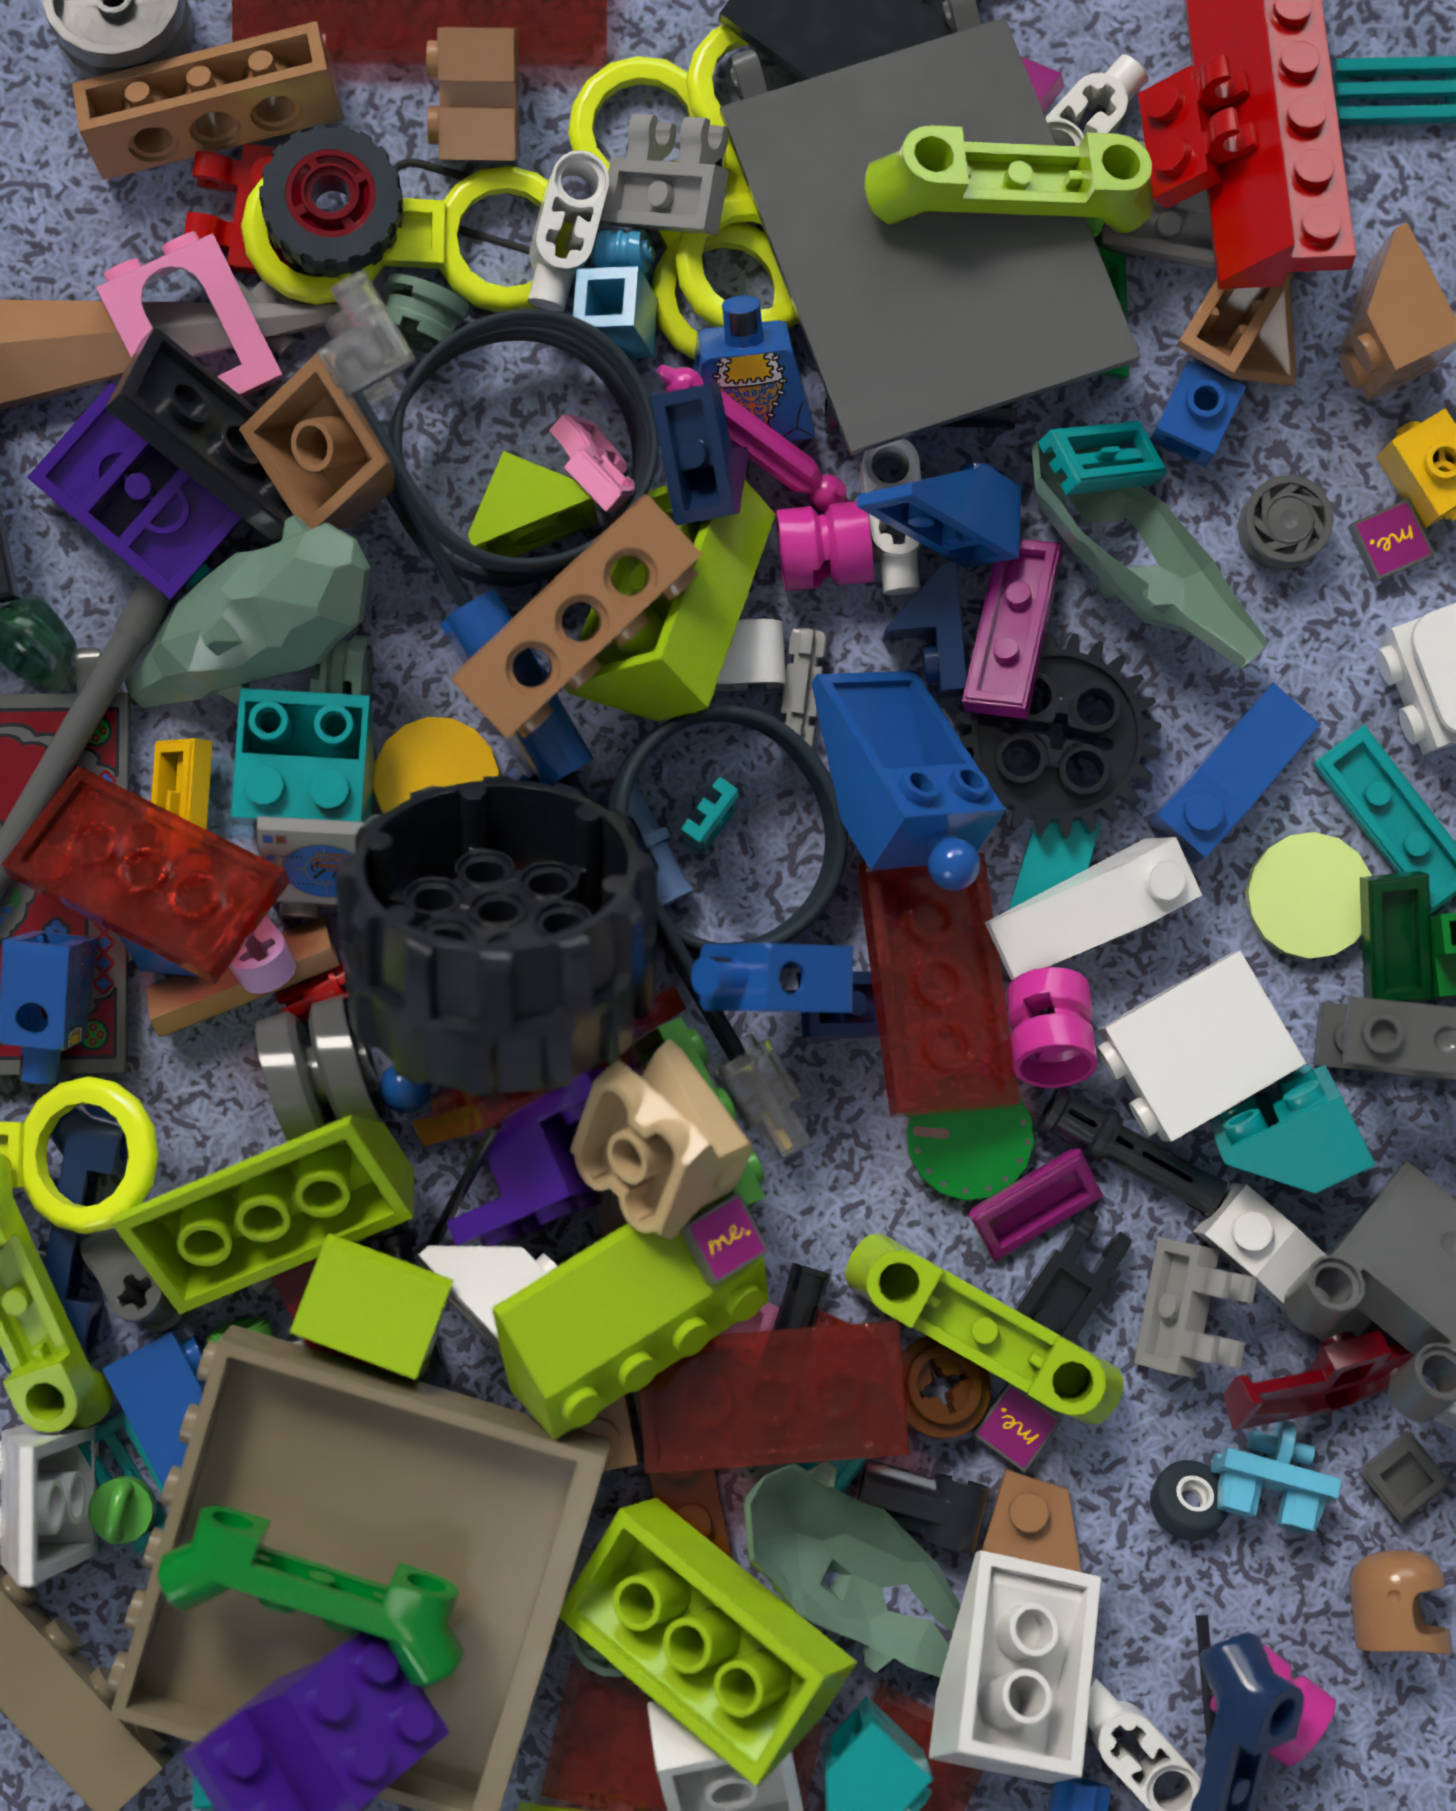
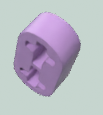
(270, 972)

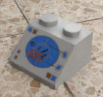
(310, 855)

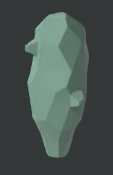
(1180, 593)
(256, 618)
(807, 1526)

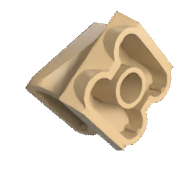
(659, 1141)

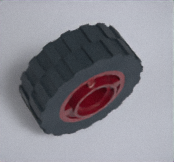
(322, 163)

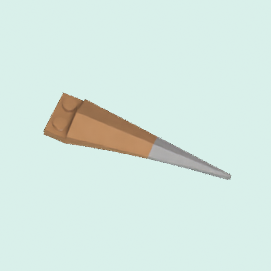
(74, 344)

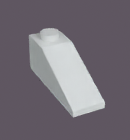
(1095, 906)
(1267, 1247)

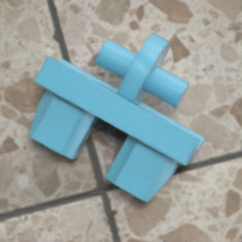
(1246, 1474)

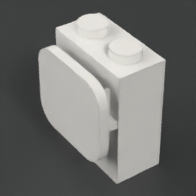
(1423, 666)
(1198, 1048)

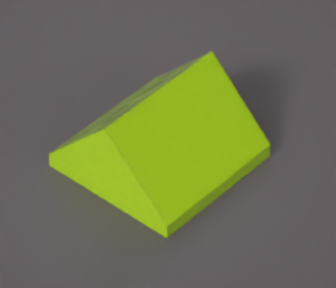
(529, 508)
(373, 1307)

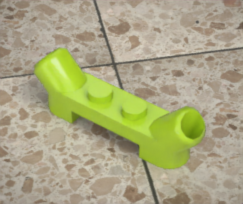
(945, 174)
(984, 1329)
(50, 1373)

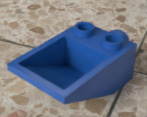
(904, 776)

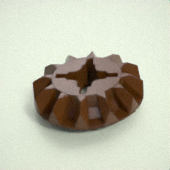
(965, 1400)

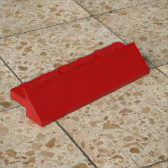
(1289, 196)

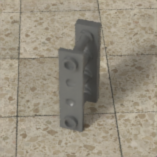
(1387, 1038)

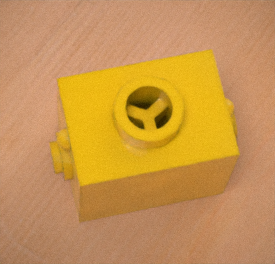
(1412, 471)

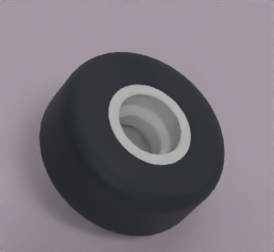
(1175, 1513)

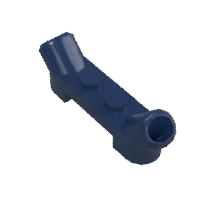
(90, 1146)
(1252, 1717)

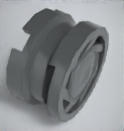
(1285, 522)

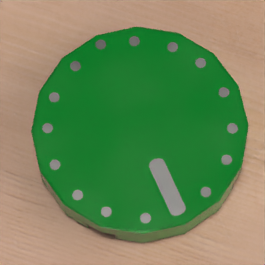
(971, 1151)

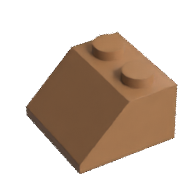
(1398, 320)
(320, 450)

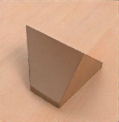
(1245, 333)

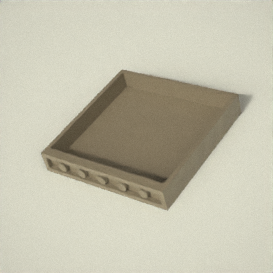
(358, 1479)

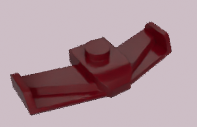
(1340, 1376)

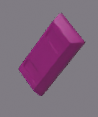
(1035, 1203)

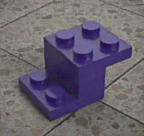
(134, 498)
(533, 1169)
(320, 1735)

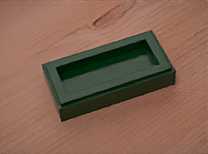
(1396, 937)

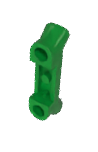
(232, 1555)

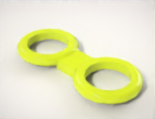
(737, 204)
(734, 236)
(423, 241)
(28, 1143)

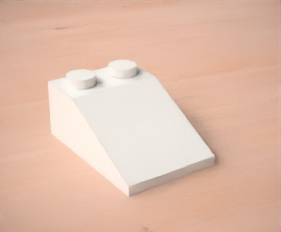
(45, 1502)
(1018, 1671)

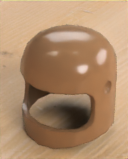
(1388, 1605)

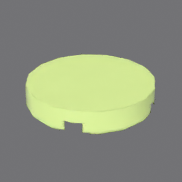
(1307, 895)

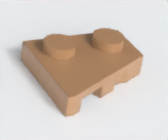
(1032, 1522)

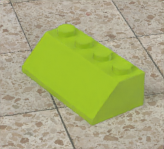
(681, 650)
(270, 1211)
(614, 1323)
(705, 1638)

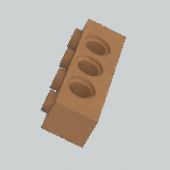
(208, 100)
(639, 533)

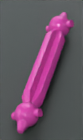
(766, 446)

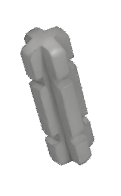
(797, 696)

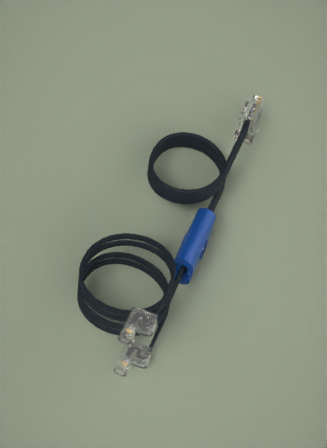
(363, 363)

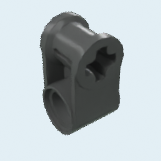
(128, 1284)

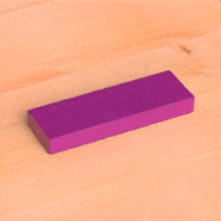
(1013, 631)

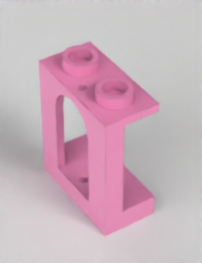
(207, 263)

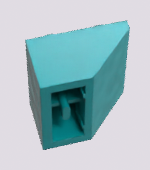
(303, 756)
(1294, 1133)
(873, 1765)

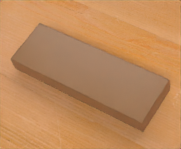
(190, 999)

